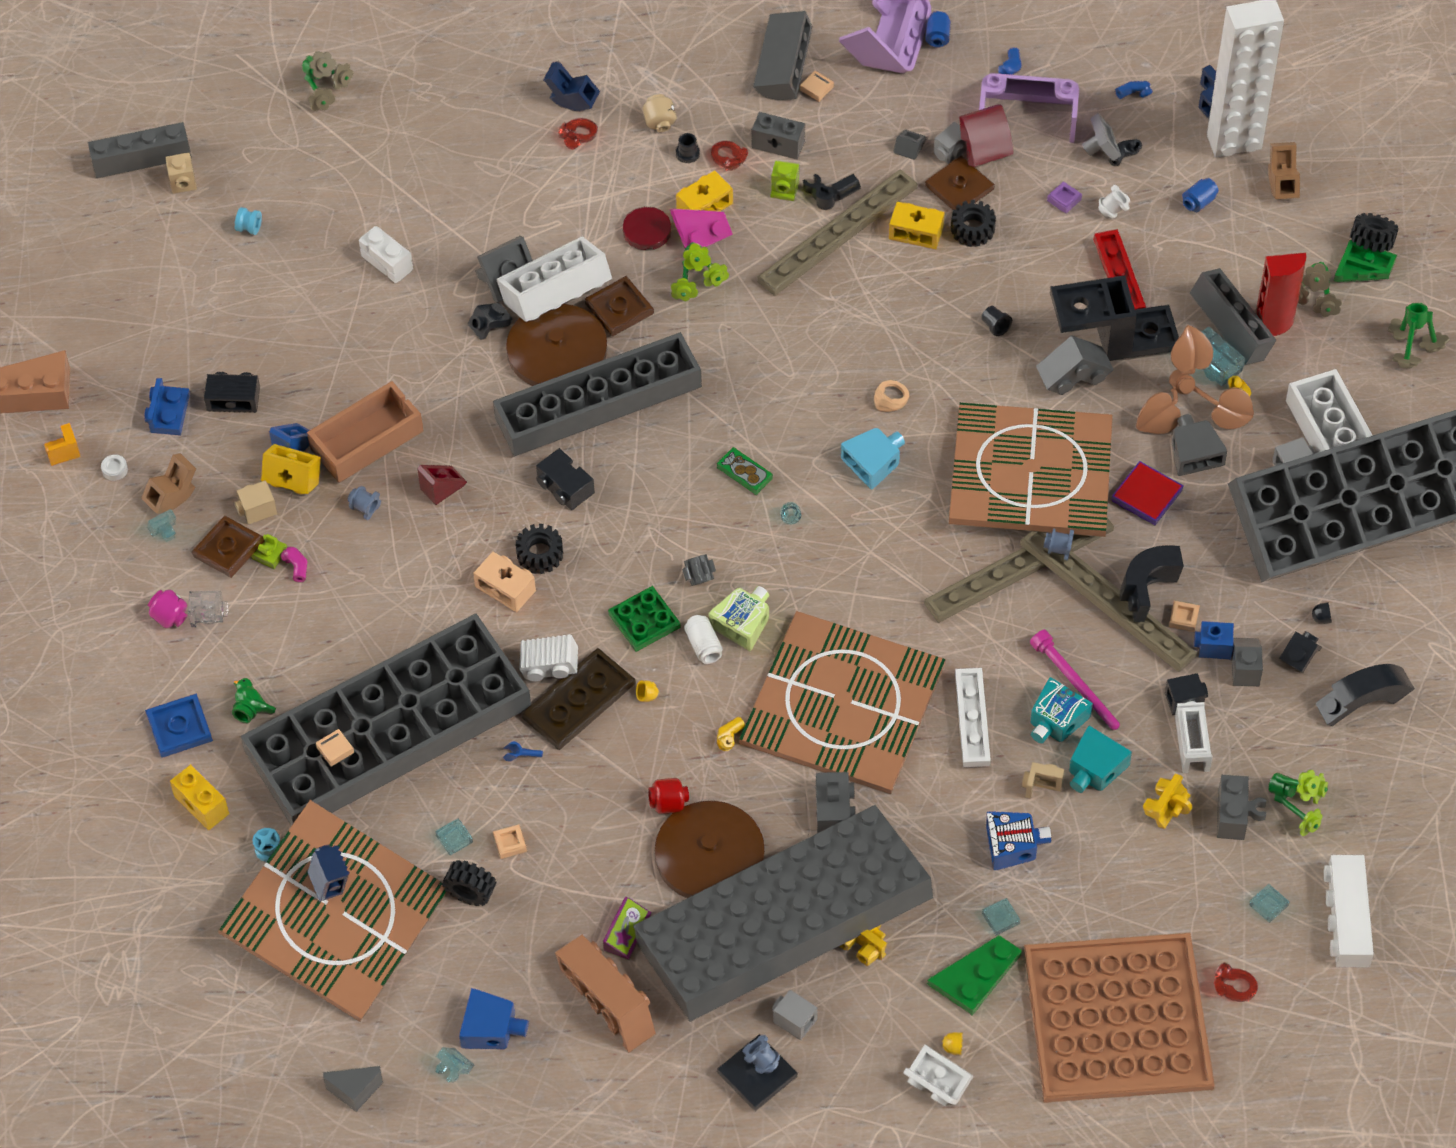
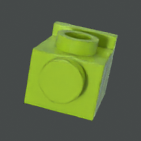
(784, 180)

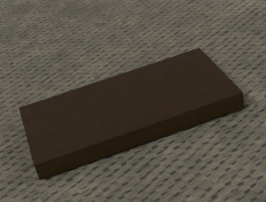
(578, 699)

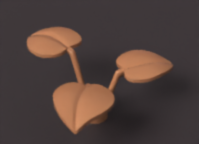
(1191, 352)

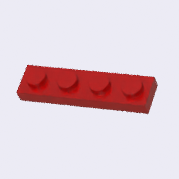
(1116, 262)

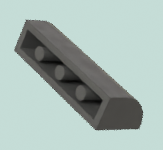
(783, 55)

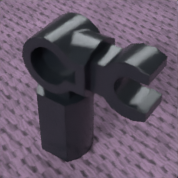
(827, 195)

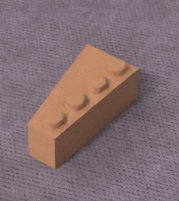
(36, 384)
(607, 991)

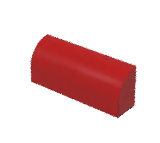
(1280, 291)

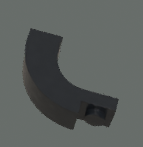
(1148, 567)
(1362, 687)

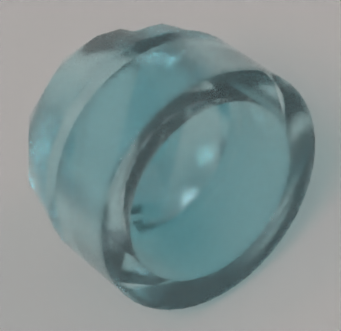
(785, 516)

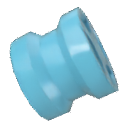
(248, 221)
(263, 838)

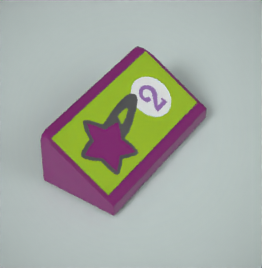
(621, 935)

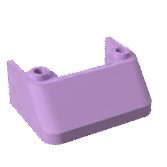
(897, 36)
(1032, 89)

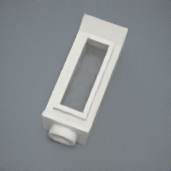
(1193, 735)

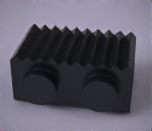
(232, 392)

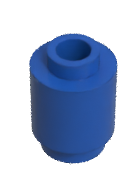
(938, 29)
(1200, 195)

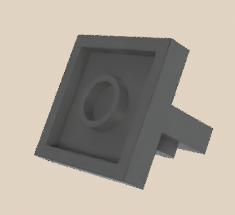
(502, 261)

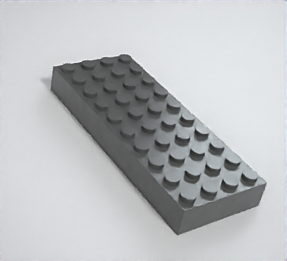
(1349, 497)
(391, 717)
(783, 912)

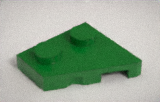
(1364, 264)

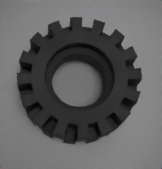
(973, 212)
(1374, 232)
(539, 536)
(469, 883)

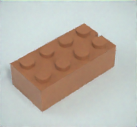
(365, 431)

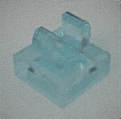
(163, 524)
(454, 1061)

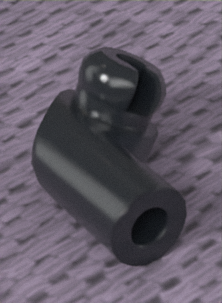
(1126, 149)

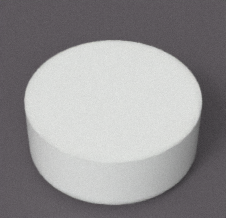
(114, 467)

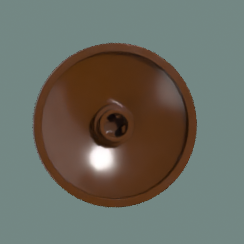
(555, 344)
(706, 846)

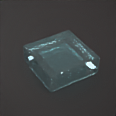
(454, 836)
(1269, 903)
(1001, 916)

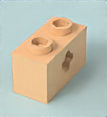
(505, 581)

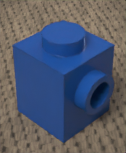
(1215, 640)

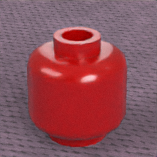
(667, 796)

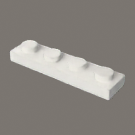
(972, 717)

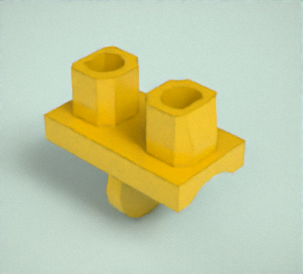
(1171, 803)
(872, 945)

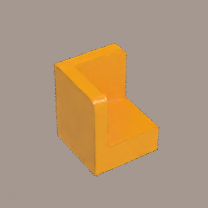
(63, 448)

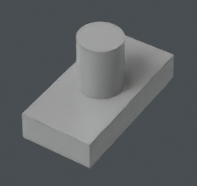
(1103, 139)

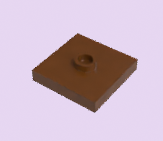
(959, 183)
(619, 306)
(227, 546)

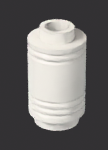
(703, 639)

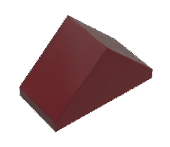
(439, 481)

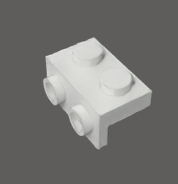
(939, 1076)

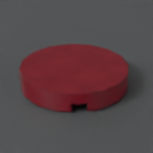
(646, 228)

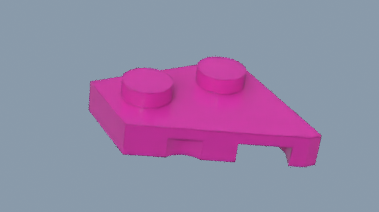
(701, 226)

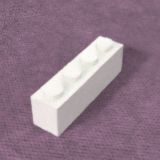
(1349, 911)

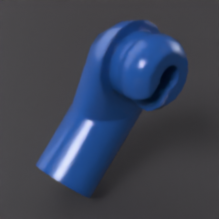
(1013, 63)
(1132, 87)

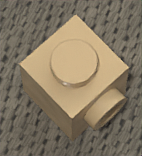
(181, 173)
(255, 502)

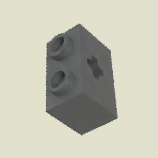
(778, 135)

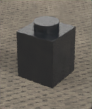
(1184, 690)

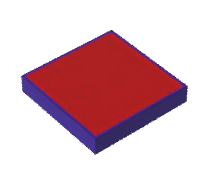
(1147, 493)

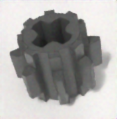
(699, 569)

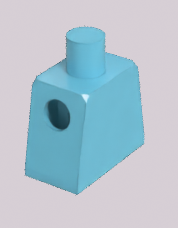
(872, 455)

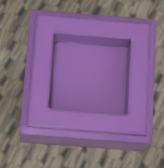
(1064, 197)

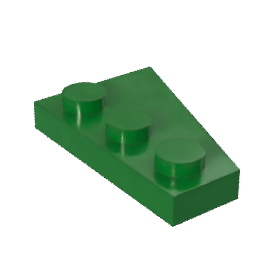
(976, 974)

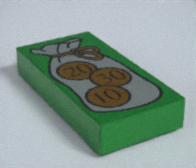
(744, 471)

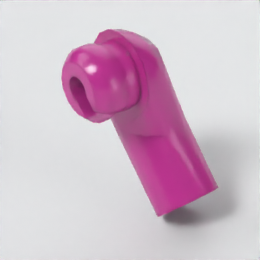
(294, 556)

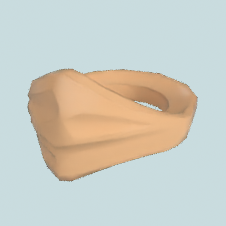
(887, 404)

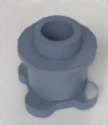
(364, 501)
(1059, 543)
(761, 1055)

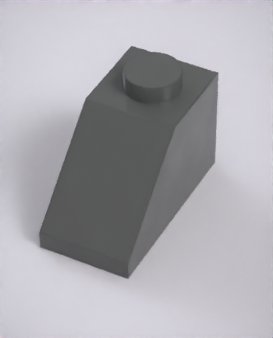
(1247, 662)

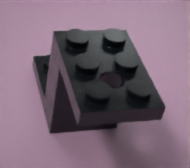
(1114, 316)

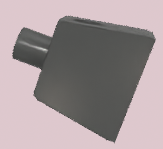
(1196, 446)

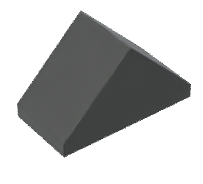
(354, 1085)

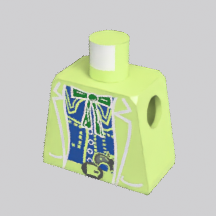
(741, 616)

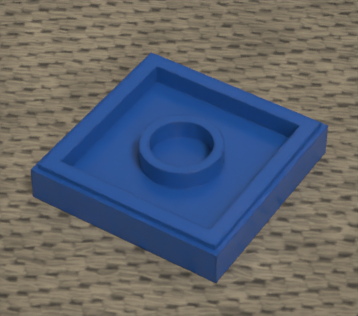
(179, 725)

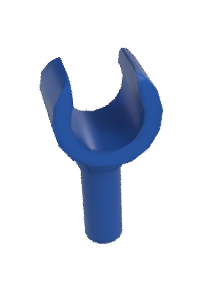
(517, 751)

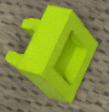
(269, 552)

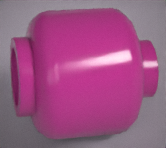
(167, 608)

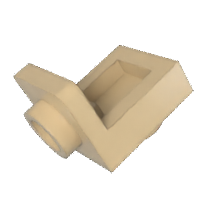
(1043, 776)

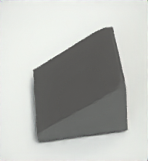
(909, 144)

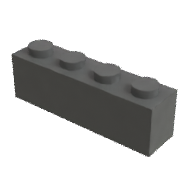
(137, 149)
(1232, 316)

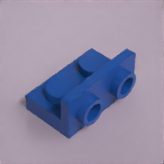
(166, 408)

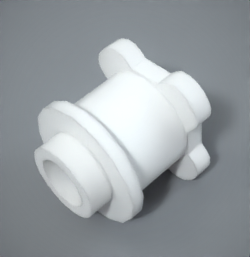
(1114, 202)

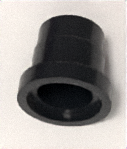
(687, 148)
(996, 320)

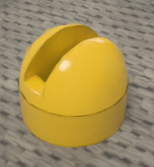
(646, 691)
(953, 1043)

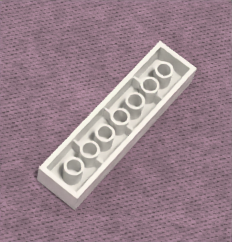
(1244, 77)

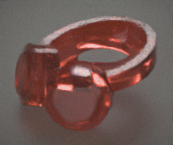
(572, 139)
(726, 162)
(1225, 972)

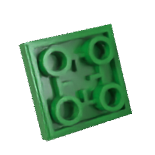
(644, 618)

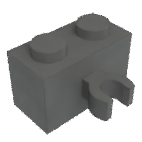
(833, 798)
(1235, 807)

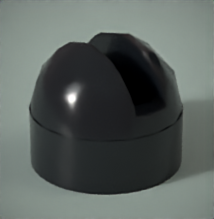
(1321, 613)

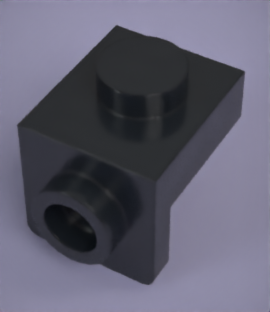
(488, 317)
(1300, 650)

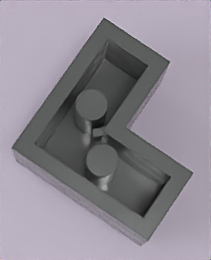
(1074, 362)

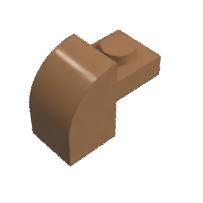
(1282, 171)
(170, 489)

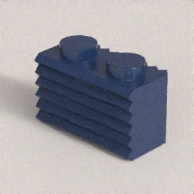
(328, 872)

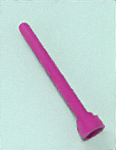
(1043, 643)

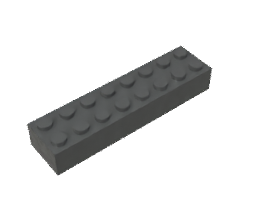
(597, 394)

